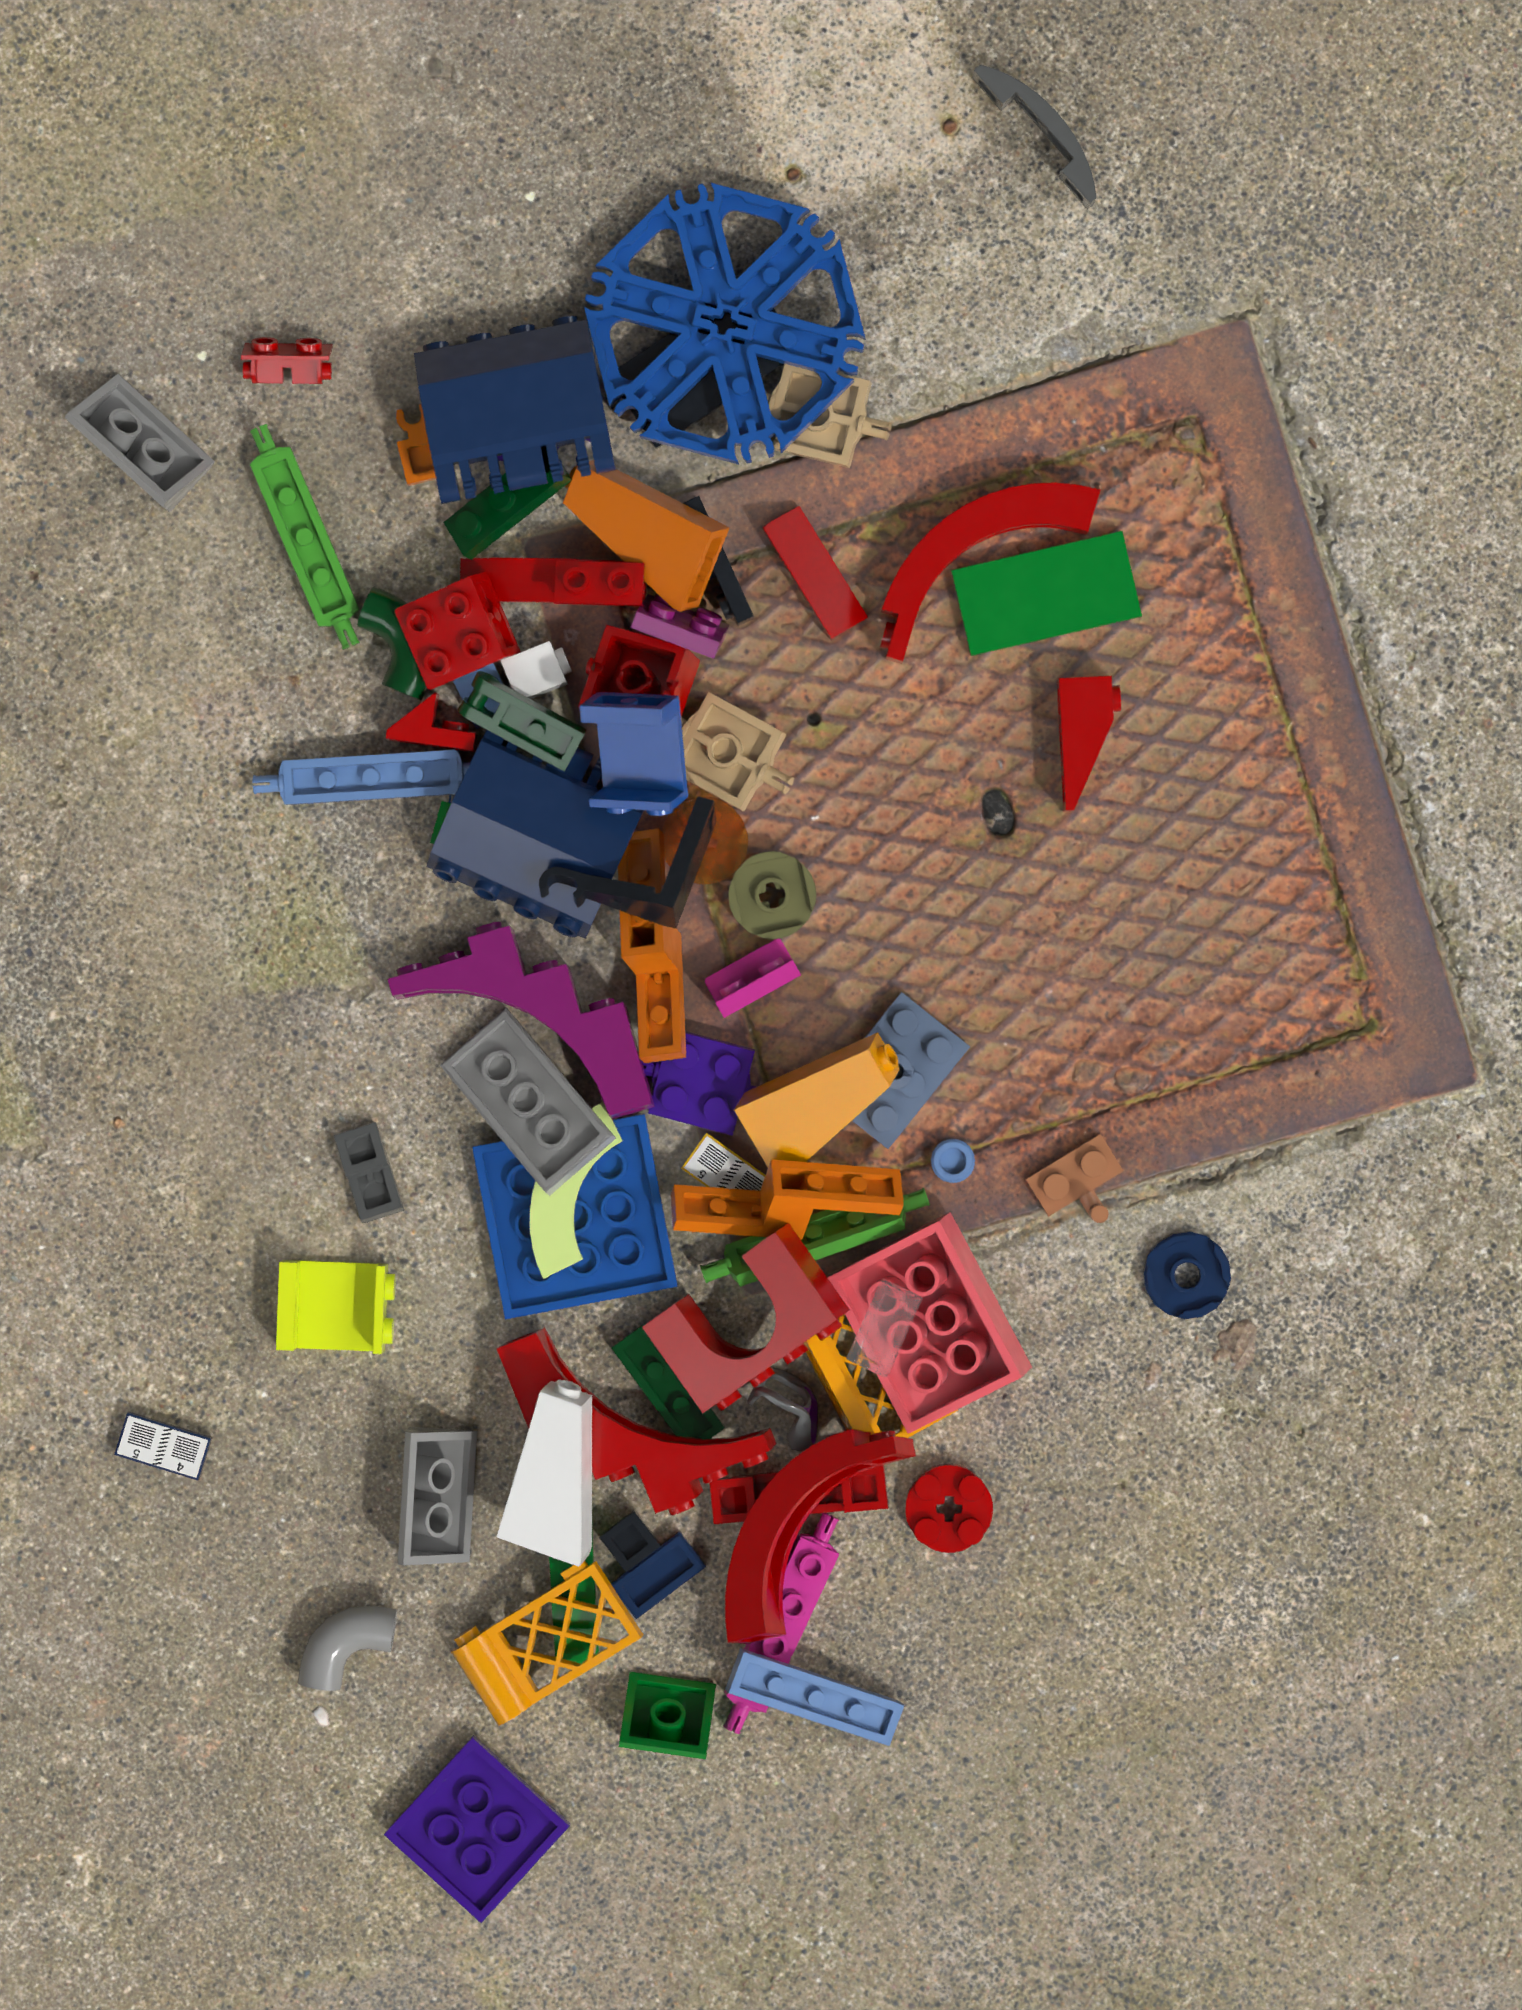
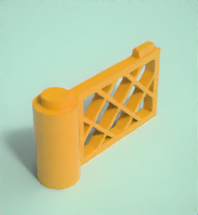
(495, 1665)

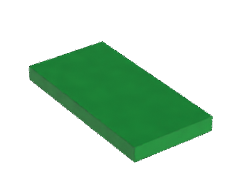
(1046, 593)

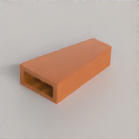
(649, 529)

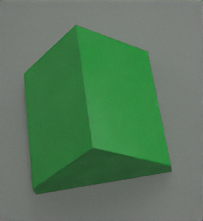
(667, 1715)

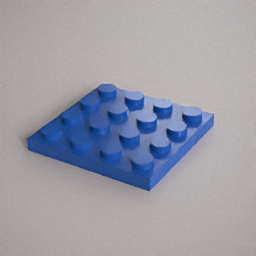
(615, 1223)

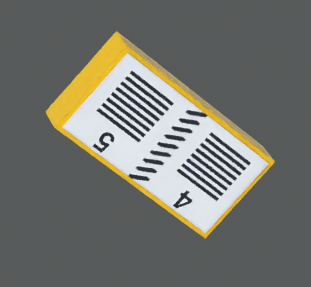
(721, 1167)

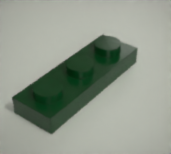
(492, 515)
(664, 1388)

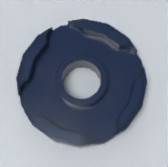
(1212, 1281)

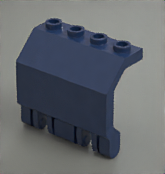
(511, 401)
(520, 820)

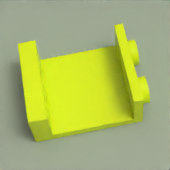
(334, 1306)

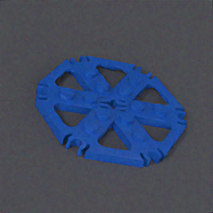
(751, 294)

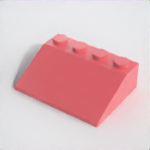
(959, 1337)

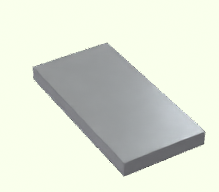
(528, 1101)

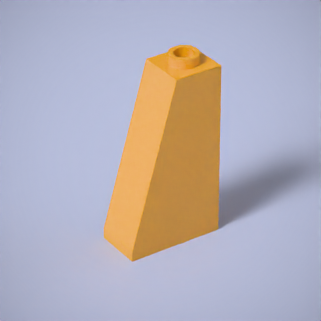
(813, 1103)

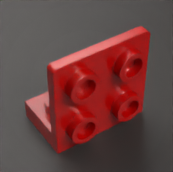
(457, 630)

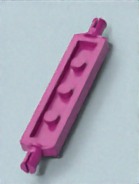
(804, 1580)

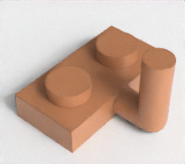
(1075, 1177)

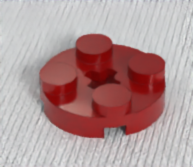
(966, 1527)

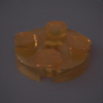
(731, 846)

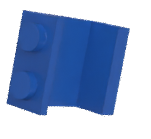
(638, 752)

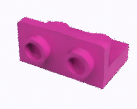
(752, 977)

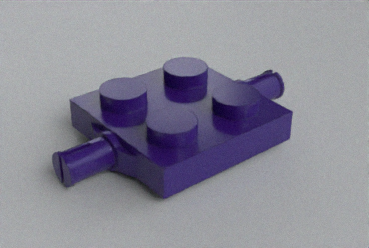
(703, 1085)

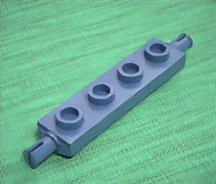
(366, 777)

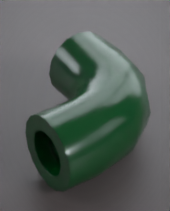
(380, 618)

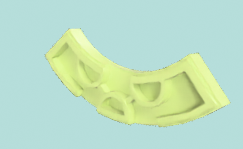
(553, 1215)

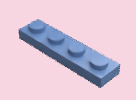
(814, 1697)

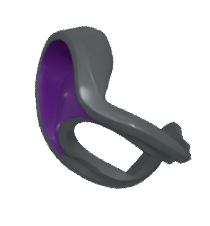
(804, 1428)

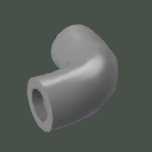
(339, 1638)

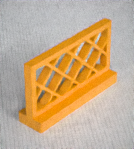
(842, 1386)

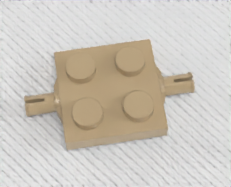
(837, 429)
(731, 752)

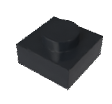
(630, 1540)

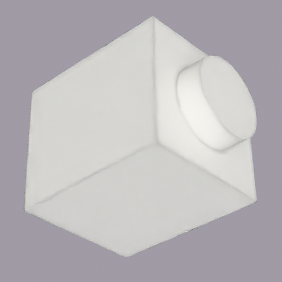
(537, 670)

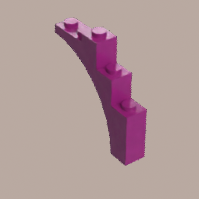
(497, 973)

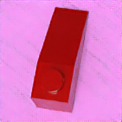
(1084, 721)

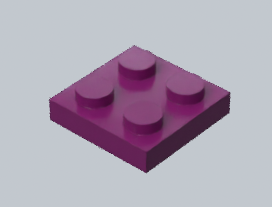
(692, 630)

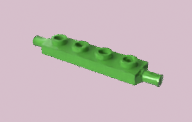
(304, 536)
(825, 1235)

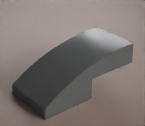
(369, 1172)

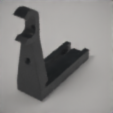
(638, 899)

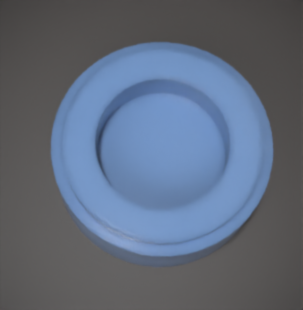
(952, 1160)

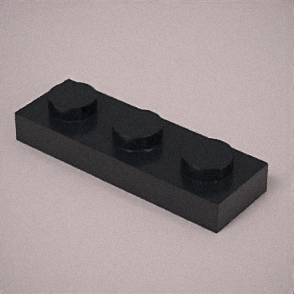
(732, 600)

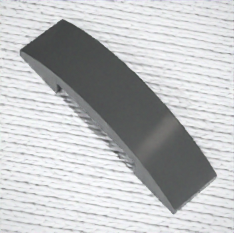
(1004, 89)

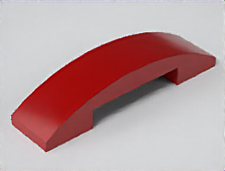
(519, 578)
(736, 1495)

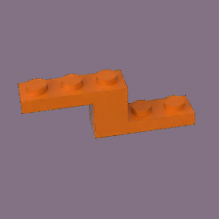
(653, 956)
(787, 1197)

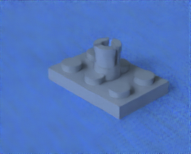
(925, 1058)

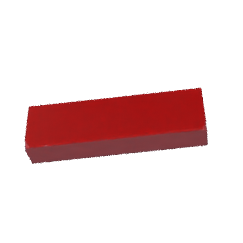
(814, 572)

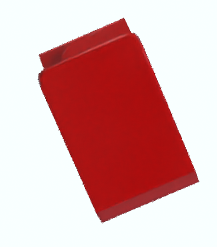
(420, 729)

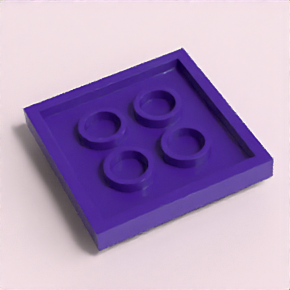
(477, 1829)

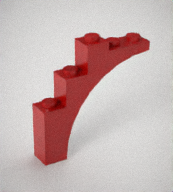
(664, 1461)

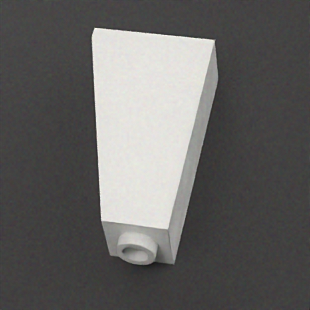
(553, 1481)

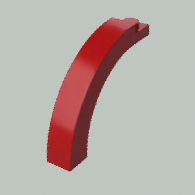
(1010, 509)
(776, 1518)

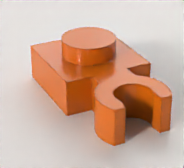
(415, 451)

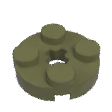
(786, 874)

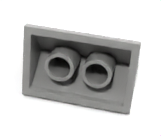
(141, 441)
(437, 1496)

